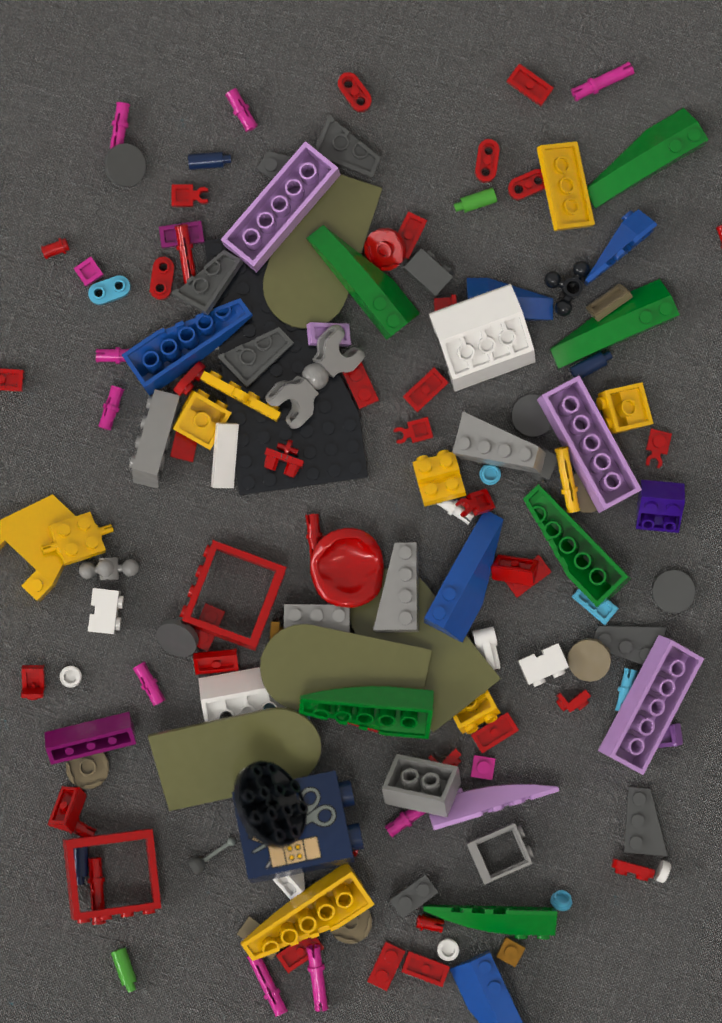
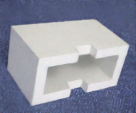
(106, 611)
(538, 668)

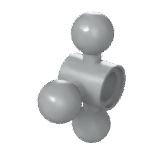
(108, 568)

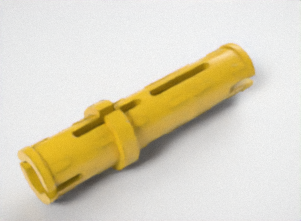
(568, 489)

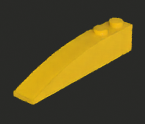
(317, 909)

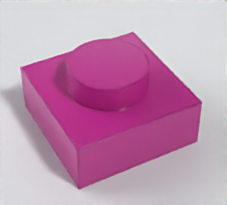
(88, 271)
(483, 767)

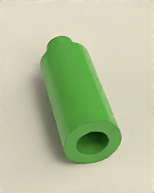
(476, 200)
(124, 968)

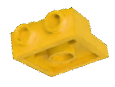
(625, 408)
(200, 417)
(438, 478)
(479, 711)

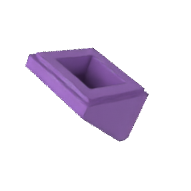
(672, 737)

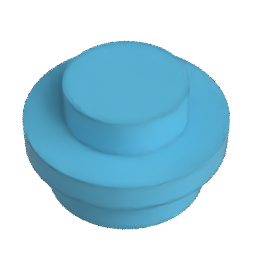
(490, 474)
(561, 900)

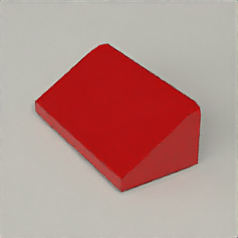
(183, 448)
(514, 569)
(67, 808)

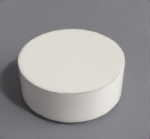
(70, 676)
(662, 871)
(448, 949)

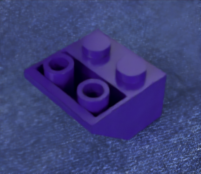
(660, 506)

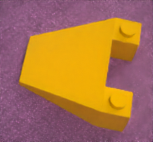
(26, 534)

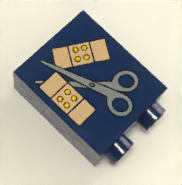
(325, 840)

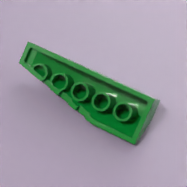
(648, 155)
(366, 283)
(646, 310)
(576, 550)
(385, 709)
(500, 919)

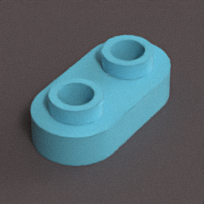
(110, 293)

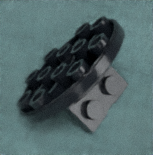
(269, 804)

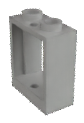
(478, 860)

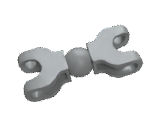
(315, 376)

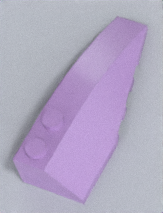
(476, 801)

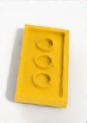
(565, 186)

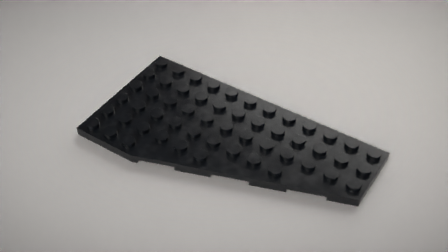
(326, 442)

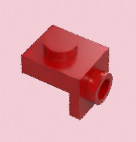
(33, 681)
(578, 701)
(451, 759)

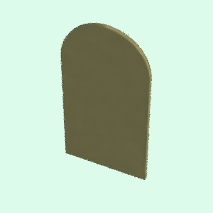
(297, 280)
(321, 658)
(455, 668)
(204, 759)

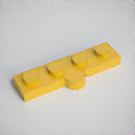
(233, 390)

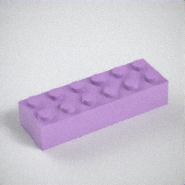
(280, 206)
(589, 444)
(651, 704)

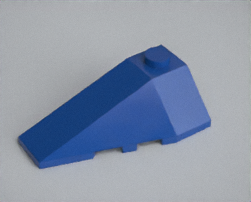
(630, 233)
(532, 304)

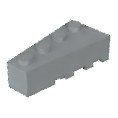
(155, 438)
(493, 446)
(400, 595)

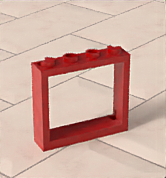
(195, 590)
(106, 913)

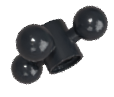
(553, 280)

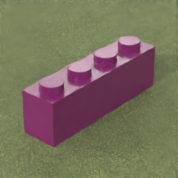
(90, 738)

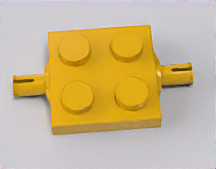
(77, 538)

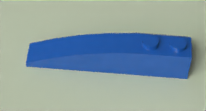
(178, 348)
(467, 581)
(485, 990)

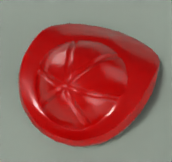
(347, 567)

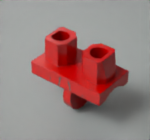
(273, 458)

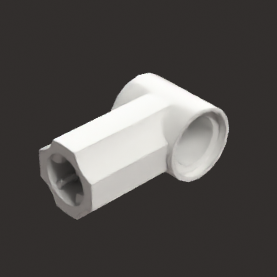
(486, 643)

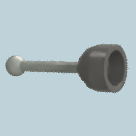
(198, 864)

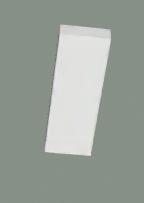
(224, 455)

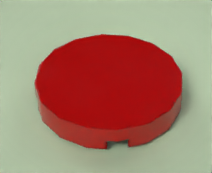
(385, 249)

